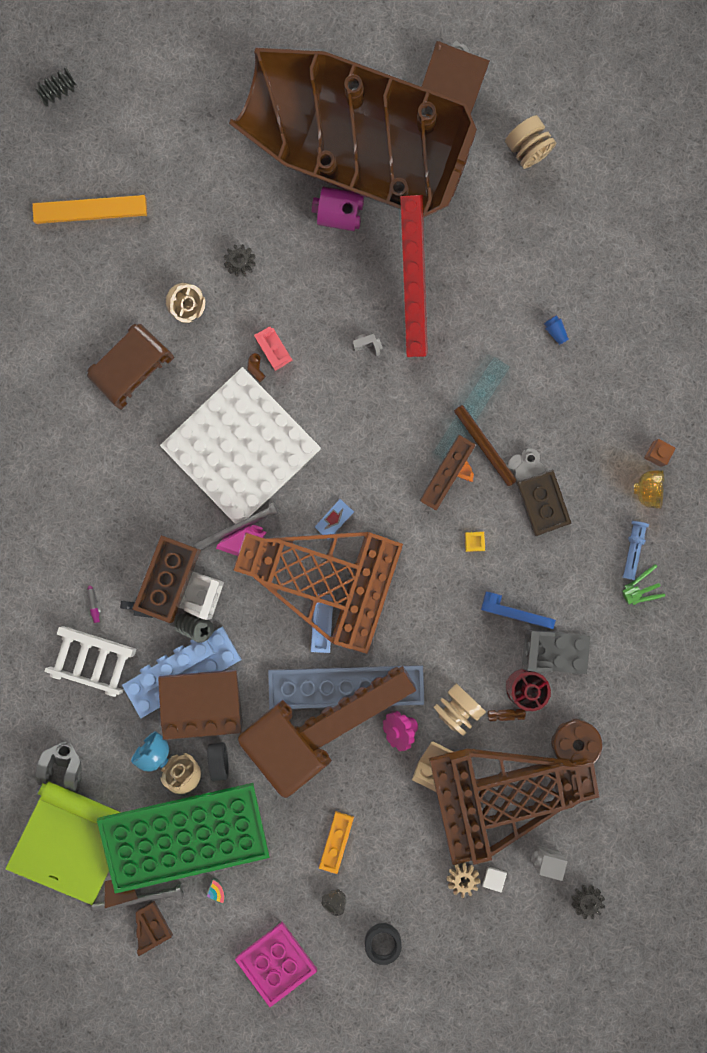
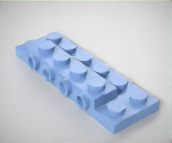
(199, 657)

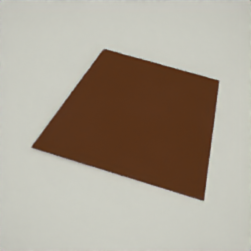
(113, 899)

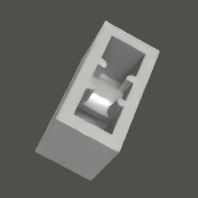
(549, 862)

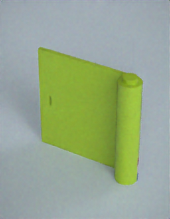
(63, 844)

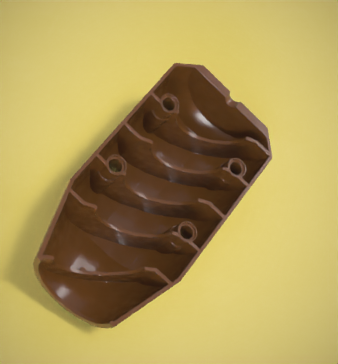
(368, 136)

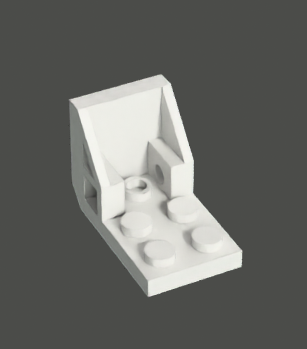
(201, 596)

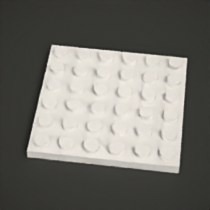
(240, 446)

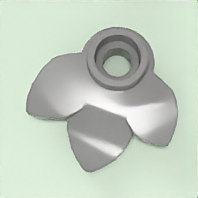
(526, 468)

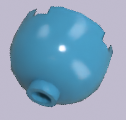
(152, 753)

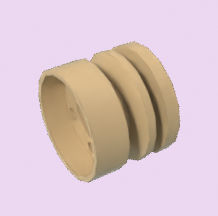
(530, 142)
(459, 709)

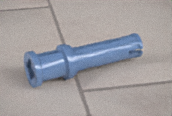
(636, 541)

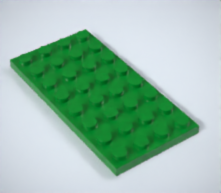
(183, 837)

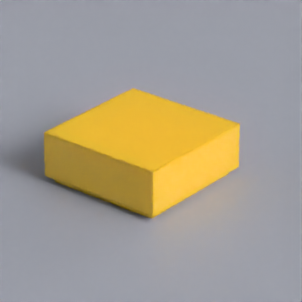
(474, 541)

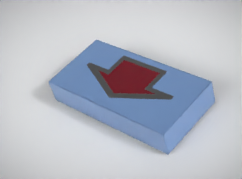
(334, 518)

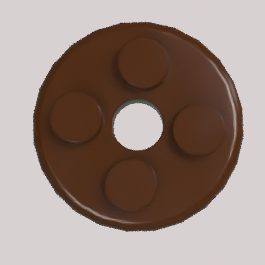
(574, 730)

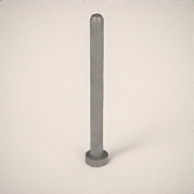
(272, 510)
(178, 891)

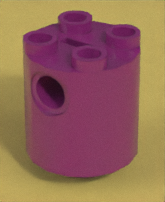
(332, 206)

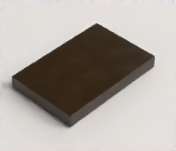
(543, 502)

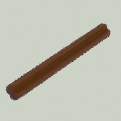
(485, 445)

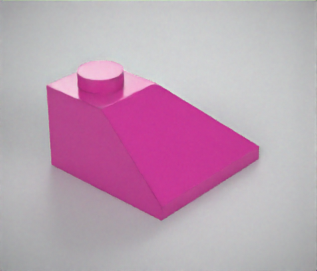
(233, 542)

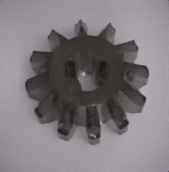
(232, 260)
(594, 904)

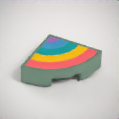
(216, 891)

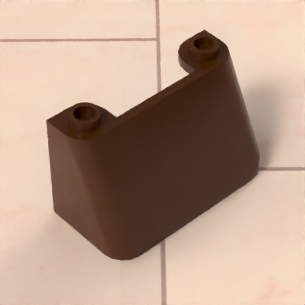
(128, 364)
(282, 751)

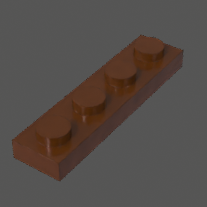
(447, 472)

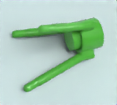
(633, 594)

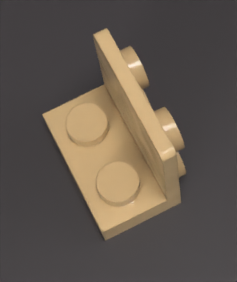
(423, 771)

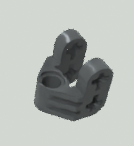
(45, 771)

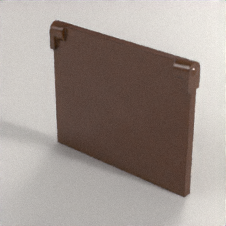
(455, 74)

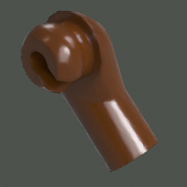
(253, 367)

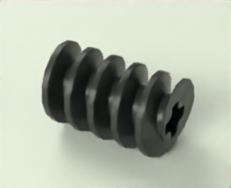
(55, 87)
(193, 627)

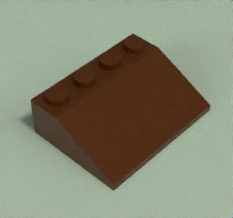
(200, 704)

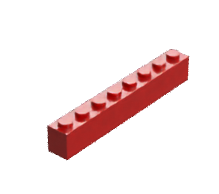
(414, 275)

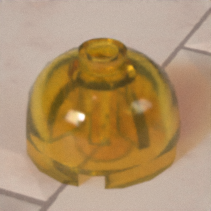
(650, 489)

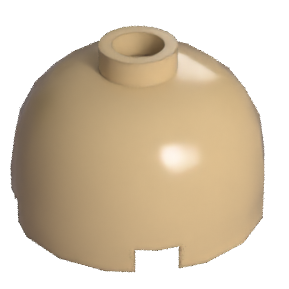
(185, 302)
(181, 774)

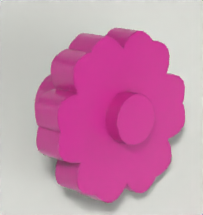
(400, 730)

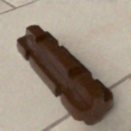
(506, 715)

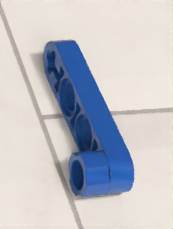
(492, 602)

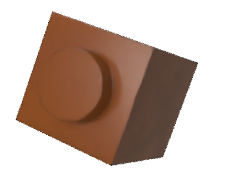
(659, 453)

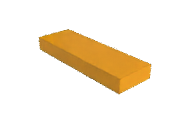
(336, 842)

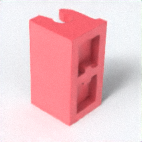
(273, 348)

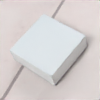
(494, 879)

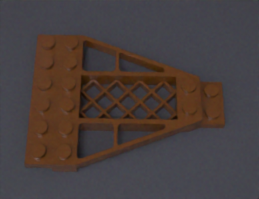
(461, 806)

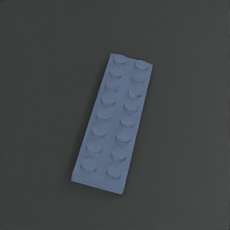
(329, 685)

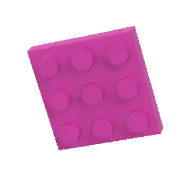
(276, 964)

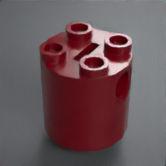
(528, 690)

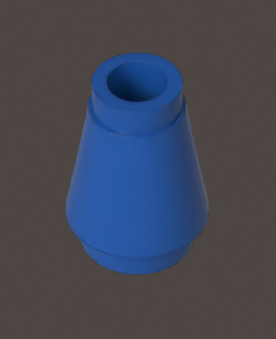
(556, 329)

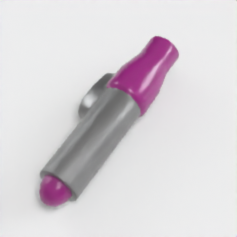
(94, 605)

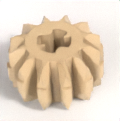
(456, 883)

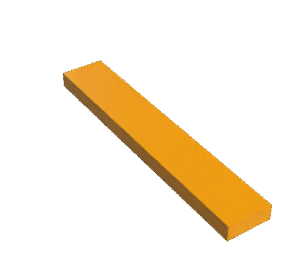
(89, 209)

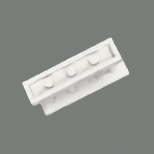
(86, 642)

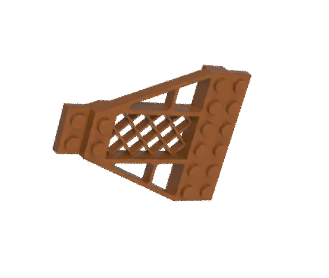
(365, 592)

